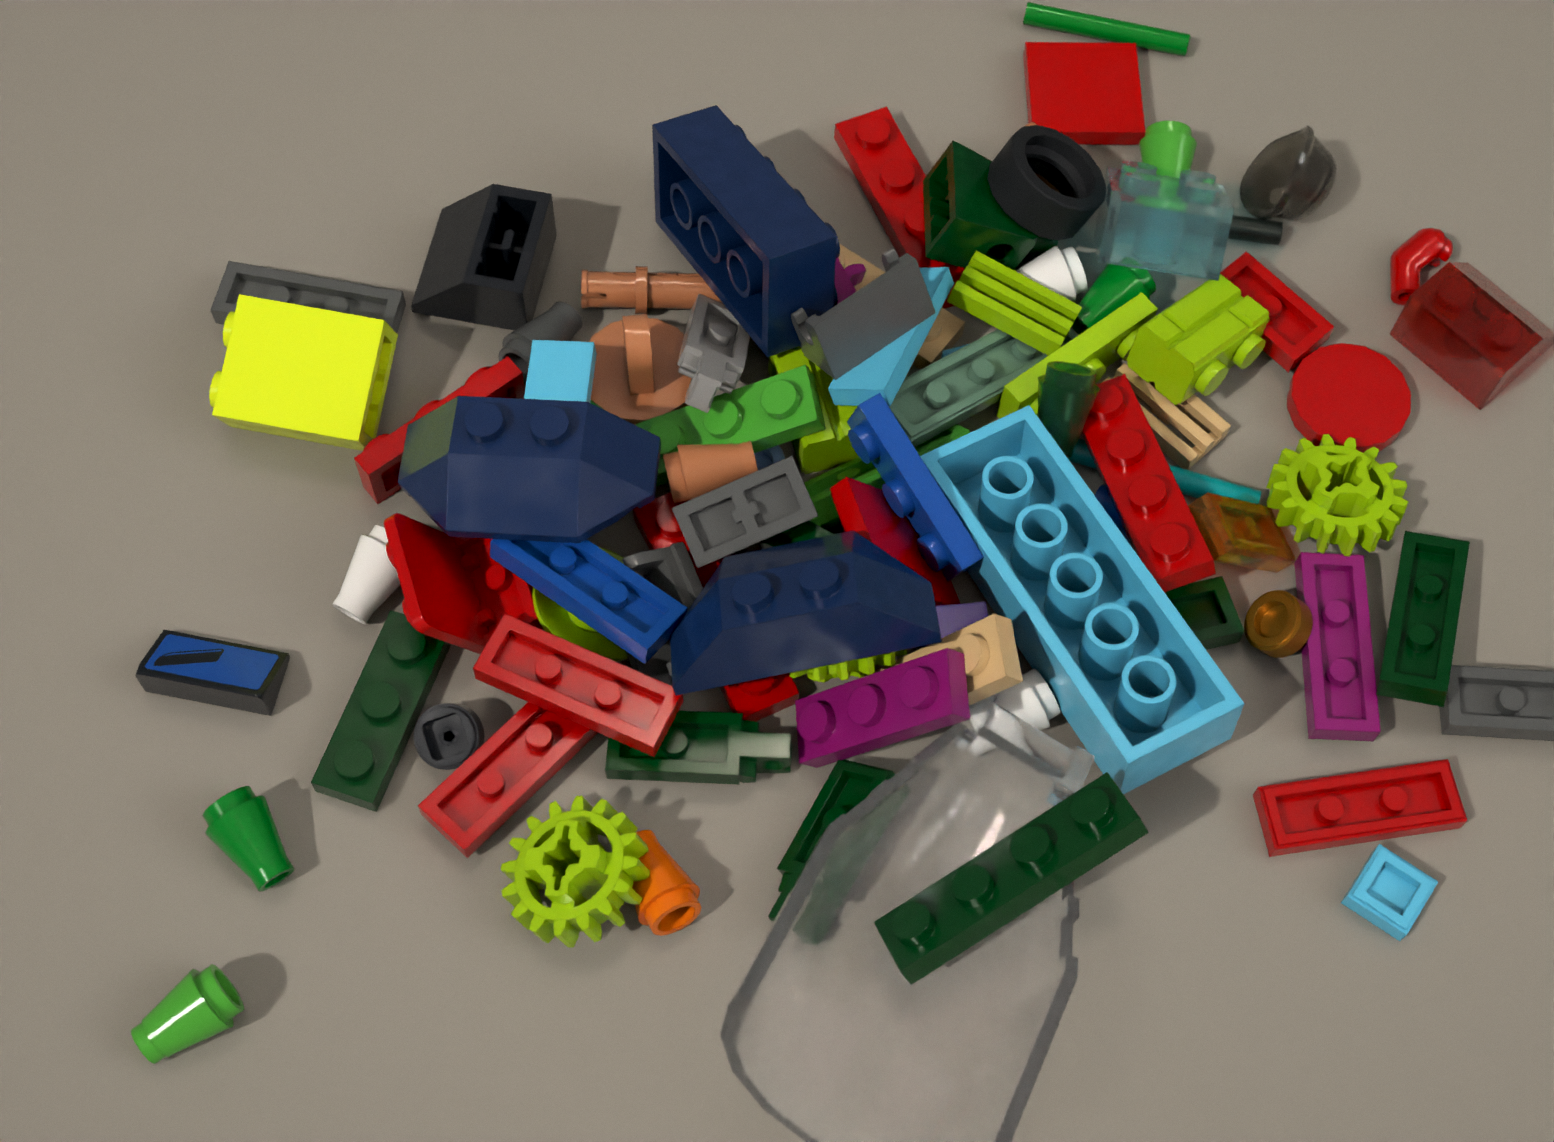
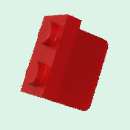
(454, 584)

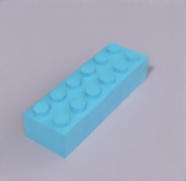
(1083, 603)

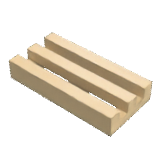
(1190, 418)

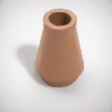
(706, 467)

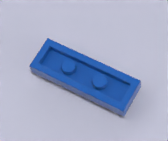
(912, 489)
(595, 591)

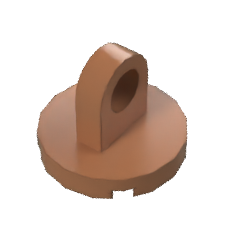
(638, 368)

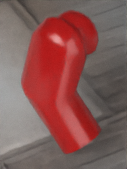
(1411, 257)

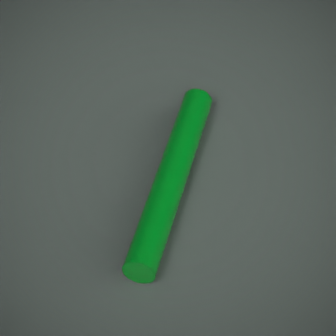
(1106, 29)

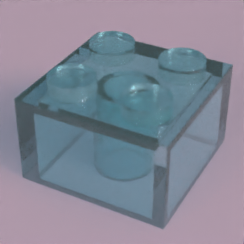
(1163, 221)

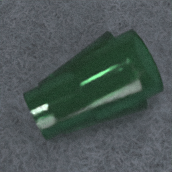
(1065, 401)

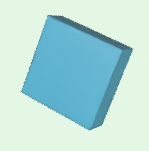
(1389, 892)

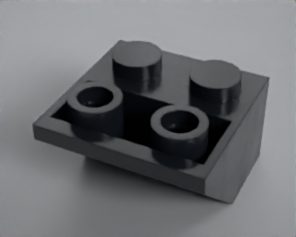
(488, 258)

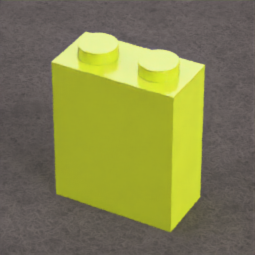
(303, 372)

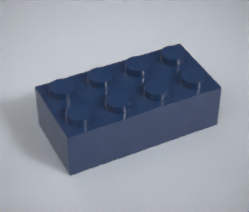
(742, 226)

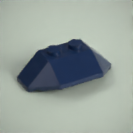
(527, 468)
(800, 612)

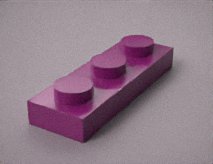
(1339, 649)
(882, 708)

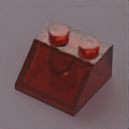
(1470, 332)

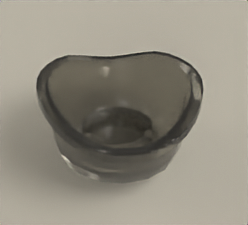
(1289, 177)

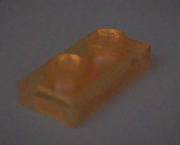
(1241, 533)

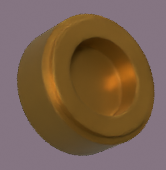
(1278, 624)

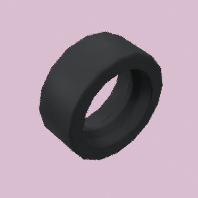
(1032, 201)

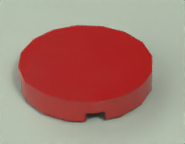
(1349, 394)

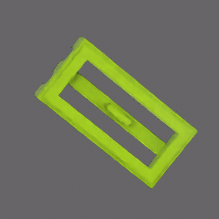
(1018, 298)

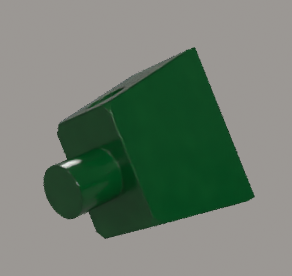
(966, 216)

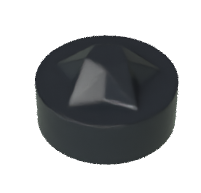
(448, 735)

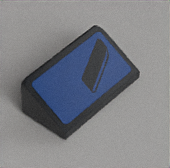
(213, 672)

